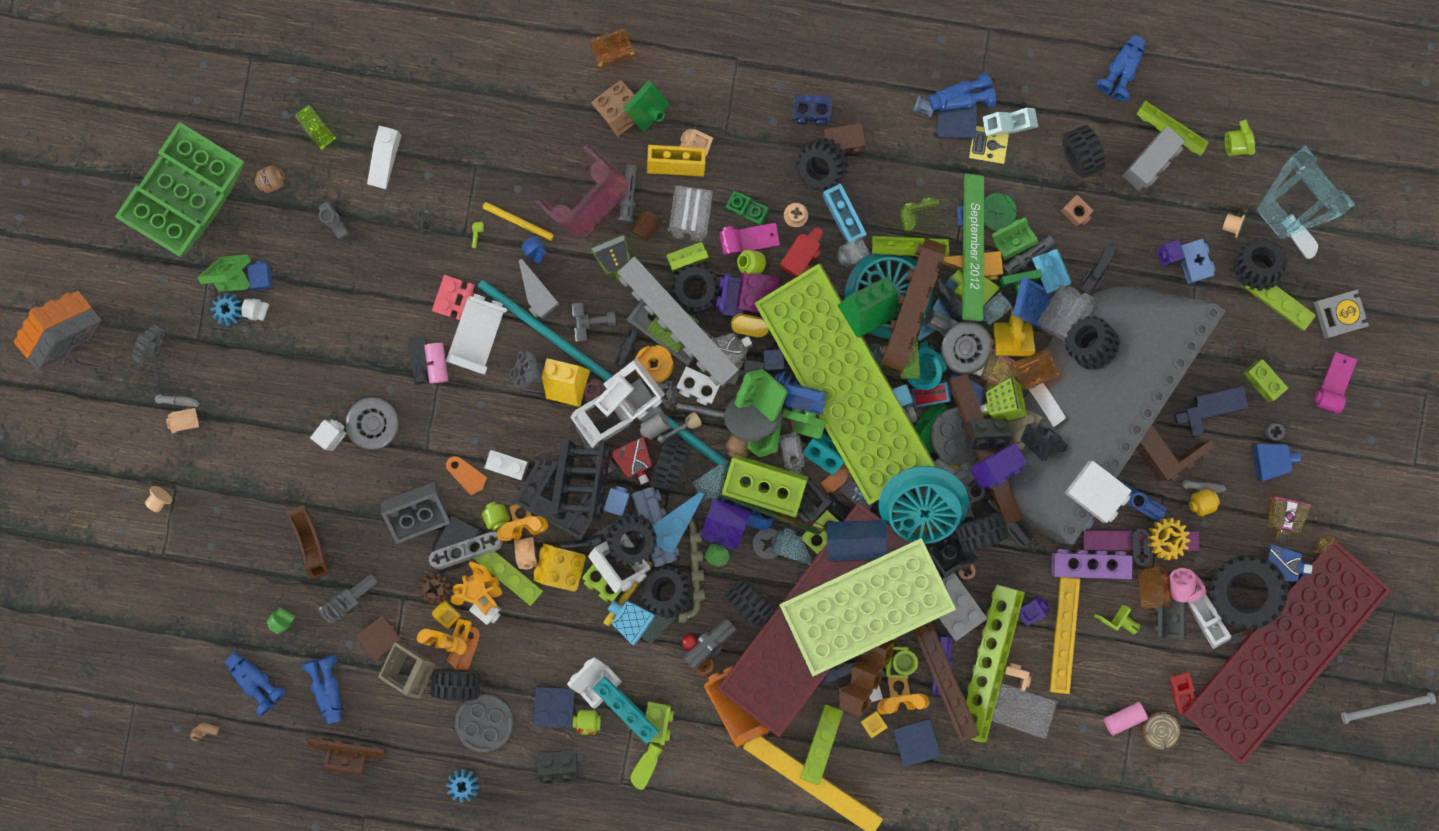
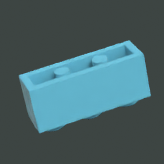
(844, 213)

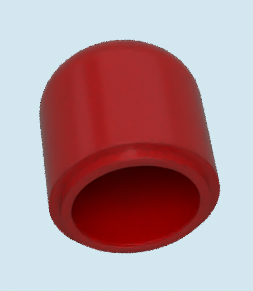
(689, 641)

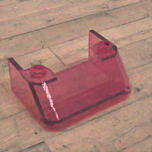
(596, 203)

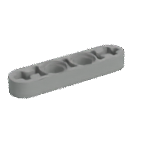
(466, 554)

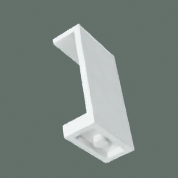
(475, 333)

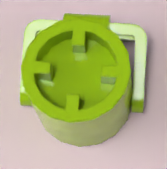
(1240, 141)
(903, 662)

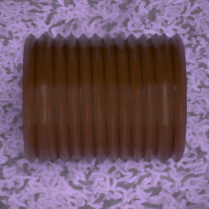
(646, 225)

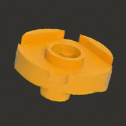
(655, 354)

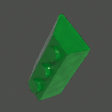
(870, 307)

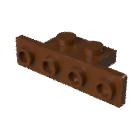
(345, 757)

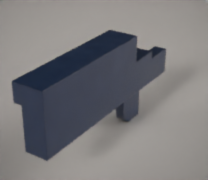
(1213, 405)

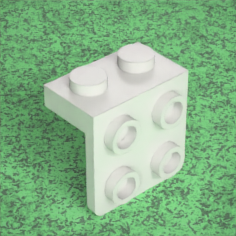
(588, 677)

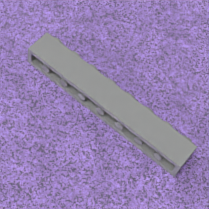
(678, 321)

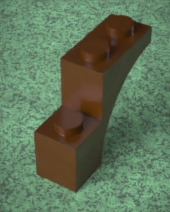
(308, 537)

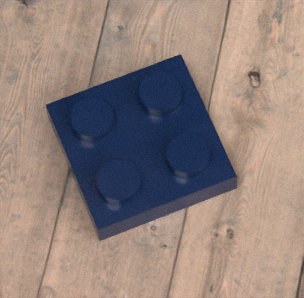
(554, 707)

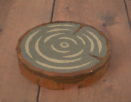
(1161, 731)

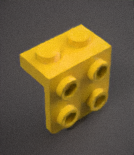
(559, 567)

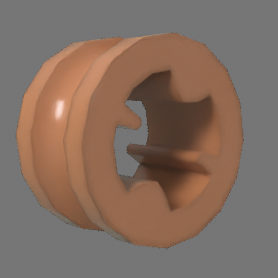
(972, 568)

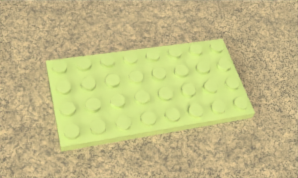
(867, 607)

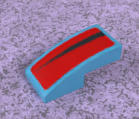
(937, 395)

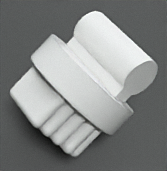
(254, 309)

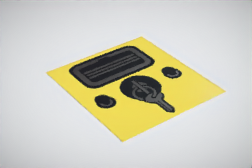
(988, 147)

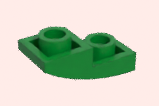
(747, 208)

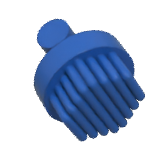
(534, 249)

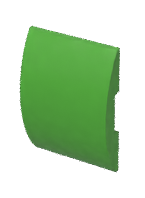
(181, 191)

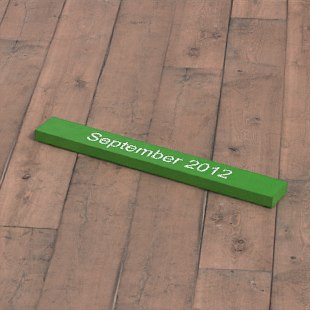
(973, 247)

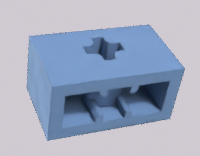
(1197, 271)
(617, 501)

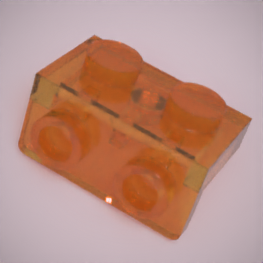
(612, 48)
(1035, 369)
(1154, 588)

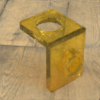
(1324, 543)

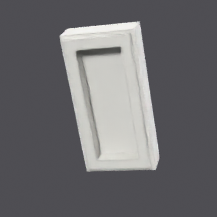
(614, 395)

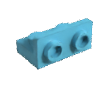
(1052, 270)

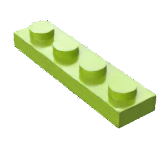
(1161, 120)
(901, 245)
(1285, 306)
(510, 576)
(821, 744)

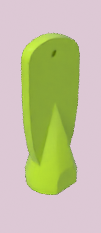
(646, 766)

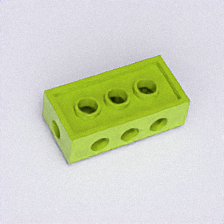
(766, 498)

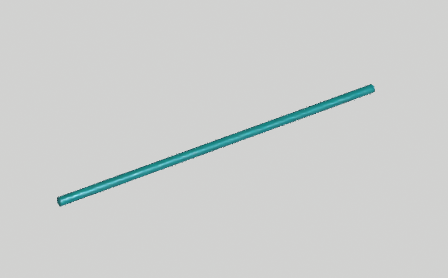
(592, 366)

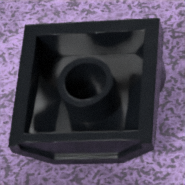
(949, 555)

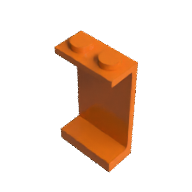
(739, 723)

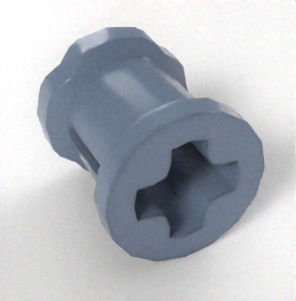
(923, 106)

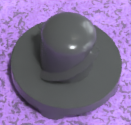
(526, 370)

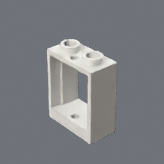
(626, 404)
(589, 430)
(603, 566)

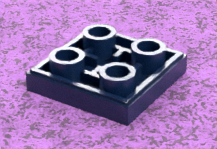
(957, 123)
(916, 742)

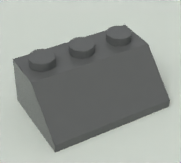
(415, 512)

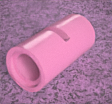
(436, 363)
(1125, 718)

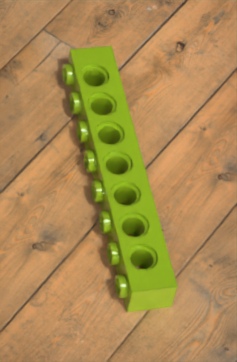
(998, 655)

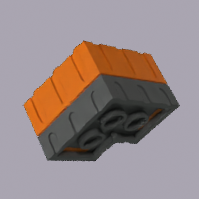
(56, 329)

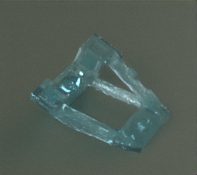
(1317, 182)

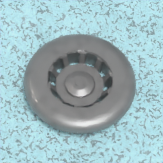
(965, 347)
(372, 423)

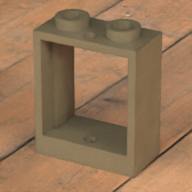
(419, 675)

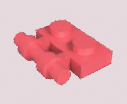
(448, 294)

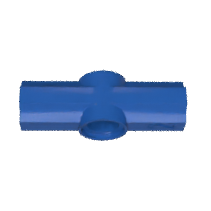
(1147, 507)

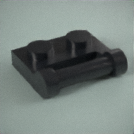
(808, 508)

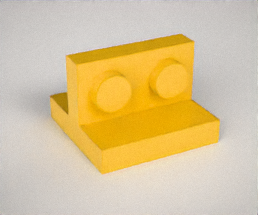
(1013, 338)

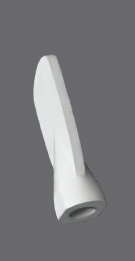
(1304, 242)

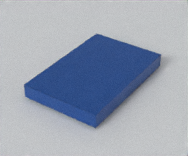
(1030, 302)

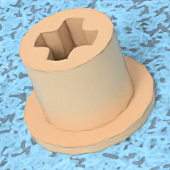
(795, 215)
(1233, 224)
(157, 499)

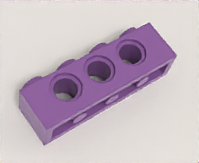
(1122, 567)

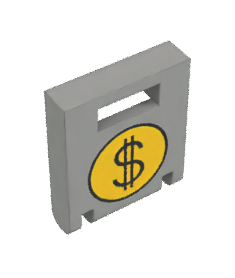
(1345, 312)

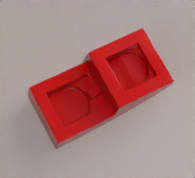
(1182, 691)

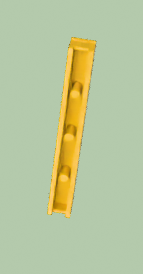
(825, 792)

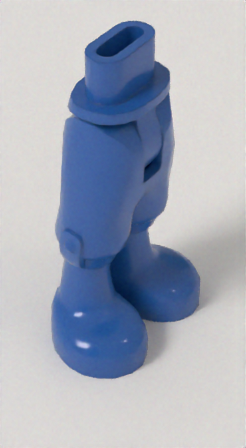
(1124, 65)
(960, 96)
(250, 679)
(326, 693)

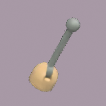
(692, 421)

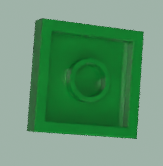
(646, 106)
(1015, 280)

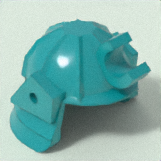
(931, 368)

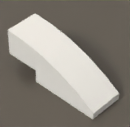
(1209, 621)

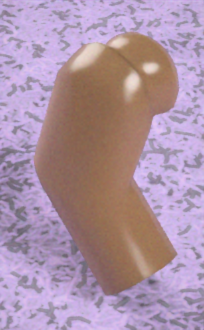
(203, 729)

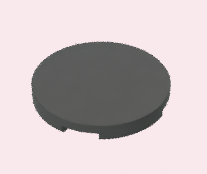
(749, 423)
(951, 439)
(484, 723)

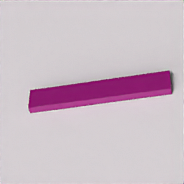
(1121, 540)

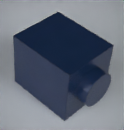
(773, 360)

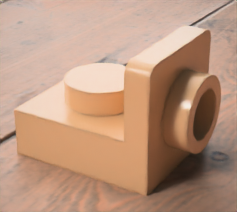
(696, 139)

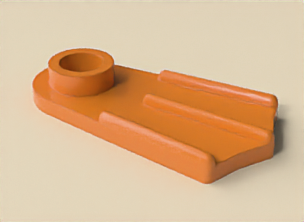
(466, 475)
(464, 661)

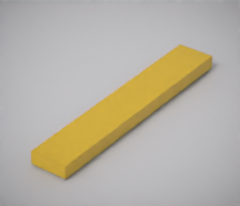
(1064, 635)

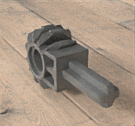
(345, 600)

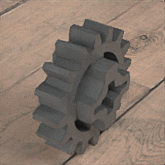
(148, 344)

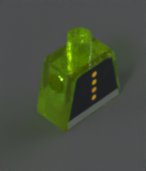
(612, 255)

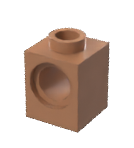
(1077, 202)

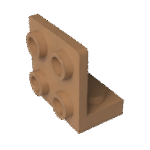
(611, 105)

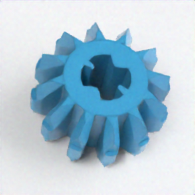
(224, 316)
(455, 785)

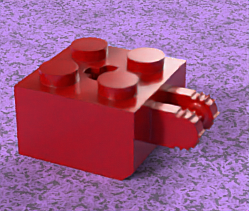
(802, 253)

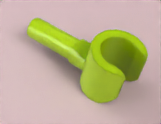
(476, 227)

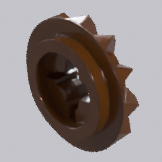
(435, 579)

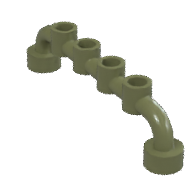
(696, 574)

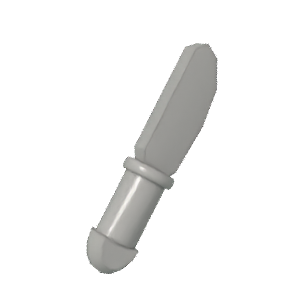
(183, 401)
(1200, 486)

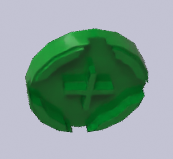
(998, 211)

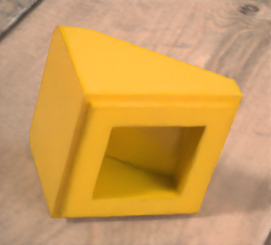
(446, 614)

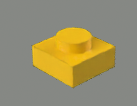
(873, 724)

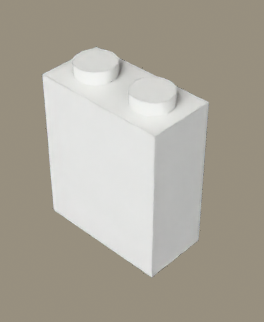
(1098, 492)

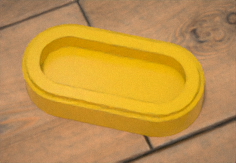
(749, 325)

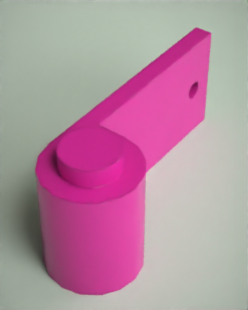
(753, 238)
(1332, 391)

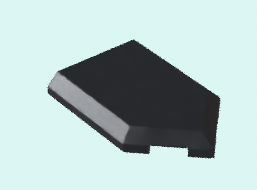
(452, 534)

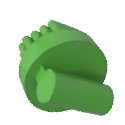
(717, 555)
(280, 620)

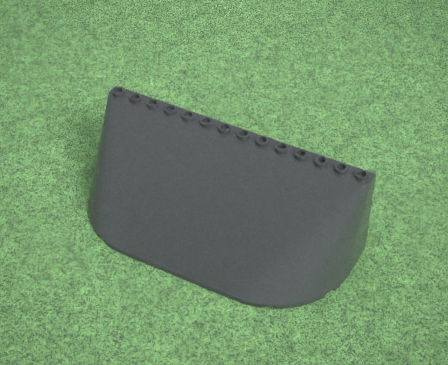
(1112, 405)

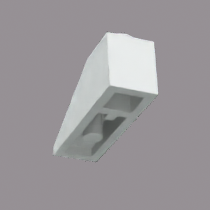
(383, 156)

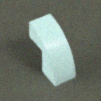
(1006, 123)

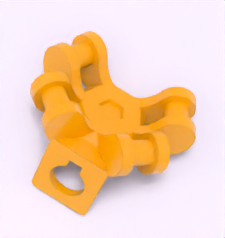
(513, 529)
(475, 589)
(446, 641)
(912, 701)

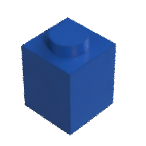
(260, 276)

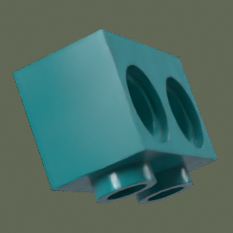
(824, 454)

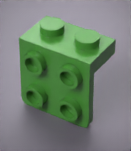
(761, 392)

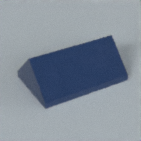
(856, 540)

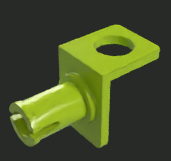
(1121, 619)

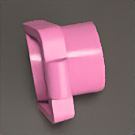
(1183, 585)

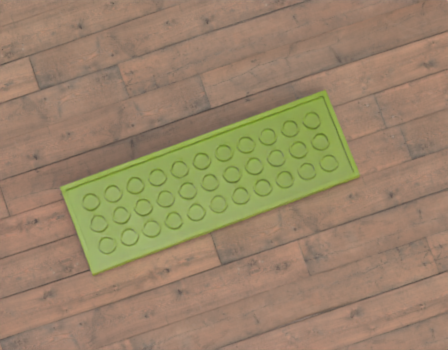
(860, 404)

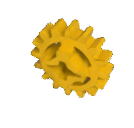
(1162, 533)

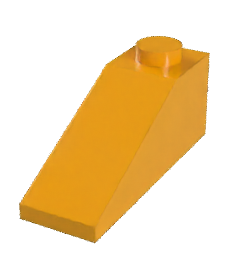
(992, 264)

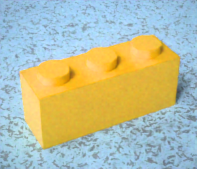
(676, 160)

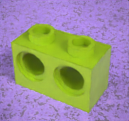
(1265, 380)
(807, 536)
(599, 585)

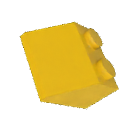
(564, 382)

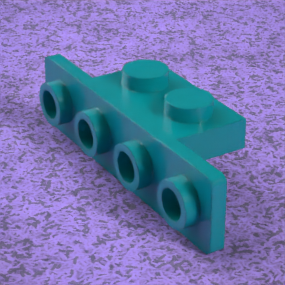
(625, 709)

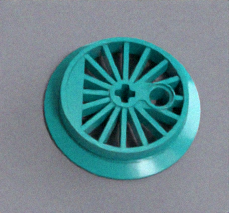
(862, 267)
(951, 503)

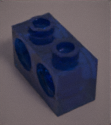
(812, 102)

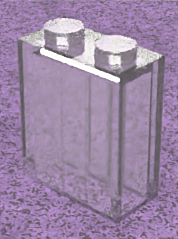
(690, 212)
(1064, 310)

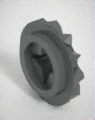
(671, 393)
(758, 545)

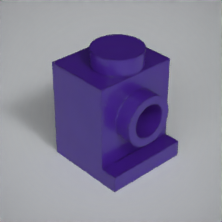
(1170, 253)

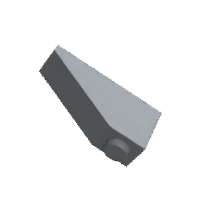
(537, 295)

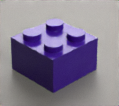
(998, 467)
(725, 524)

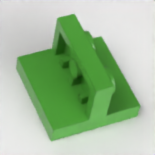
(227, 273)

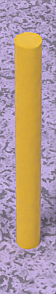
(518, 221)
(626, 595)

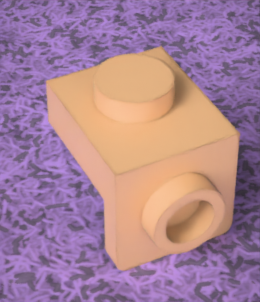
(182, 420)
(525, 553)
(1015, 670)

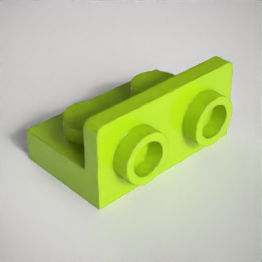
(690, 255)
(659, 715)

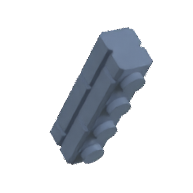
(648, 506)

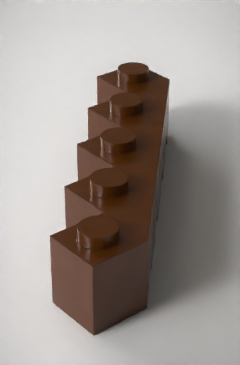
(913, 304)
(865, 677)

